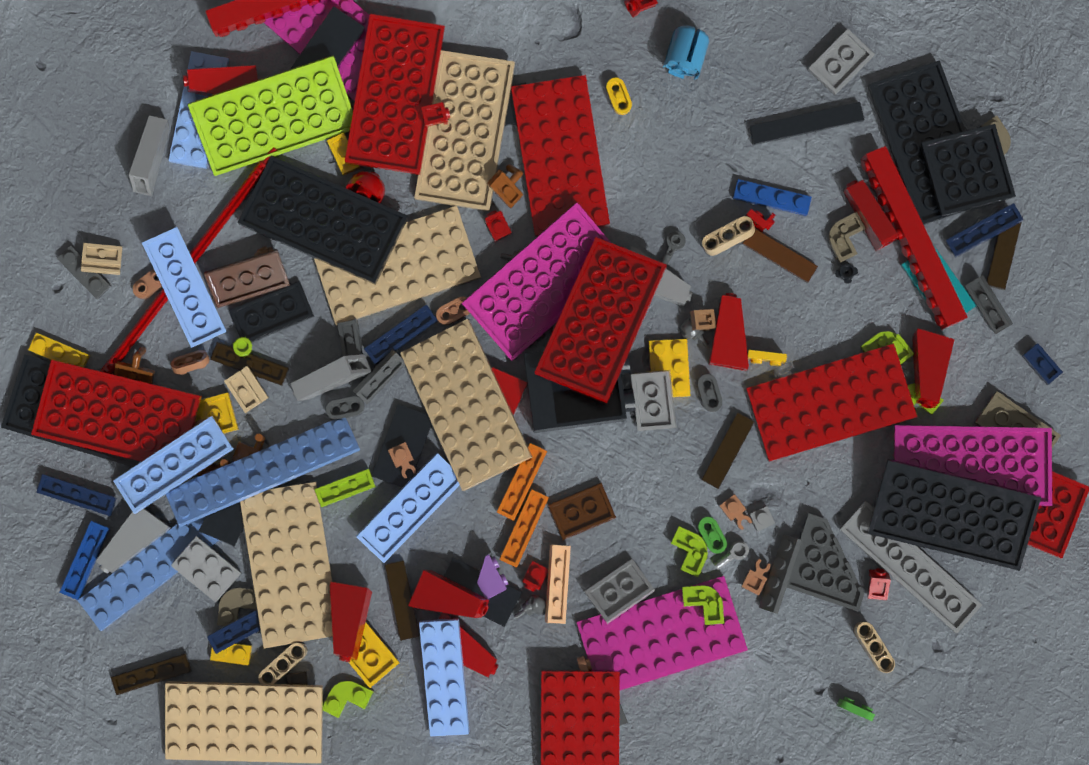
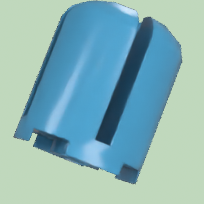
(686, 52)

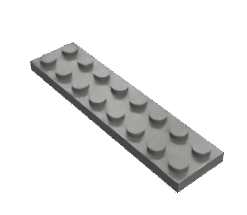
(913, 571)

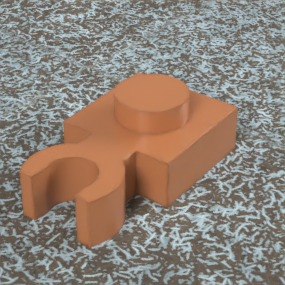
(401, 457)
(734, 510)
(755, 580)

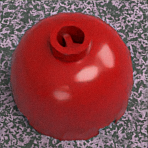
(368, 185)

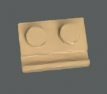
(101, 258)
(246, 389)

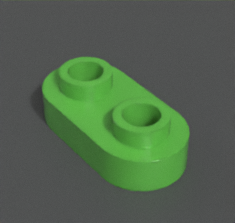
(713, 534)
(864, 711)

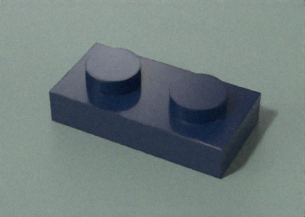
(1042, 364)

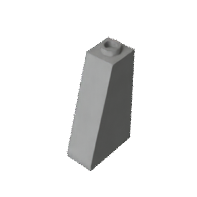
(149, 155)
(671, 287)
(330, 376)
(131, 539)

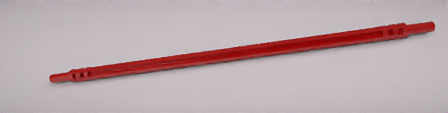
(196, 253)

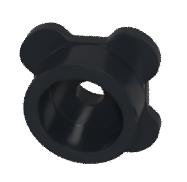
(845, 266)

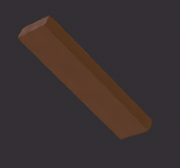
(781, 256)

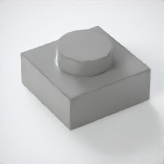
(762, 518)

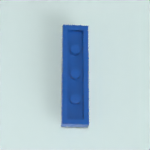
(772, 197)
(84, 560)

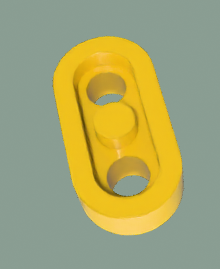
(619, 96)

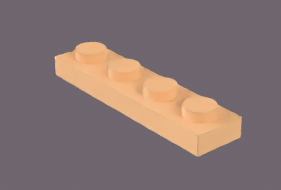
(557, 584)

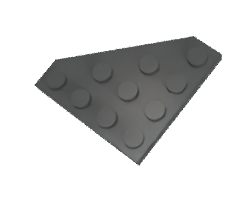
(823, 568)

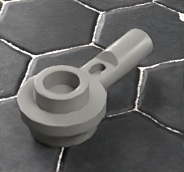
(738, 550)

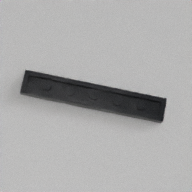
(806, 123)

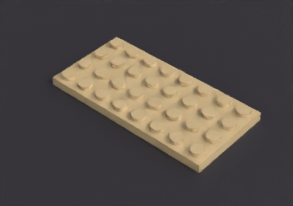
(466, 150)
(425, 260)
(466, 405)
(288, 564)
(243, 722)

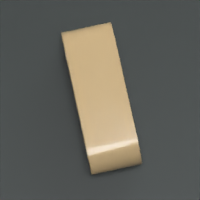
(738, 235)
(882, 651)
(291, 659)

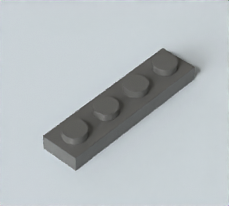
(780, 574)

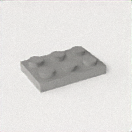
(841, 62)
(653, 400)
(206, 568)
(619, 591)

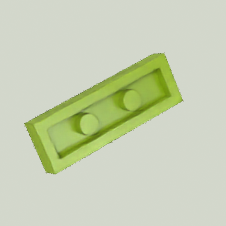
(345, 488)

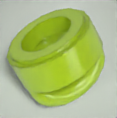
(242, 346)

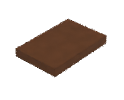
(582, 511)

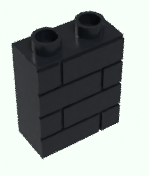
(564, 408)

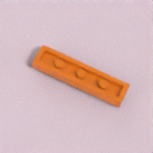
(521, 483)
(524, 528)

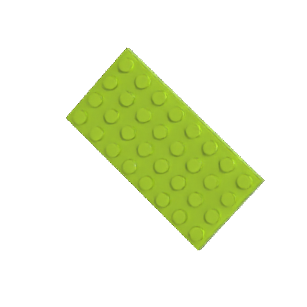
(272, 112)

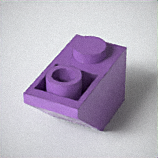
(490, 580)

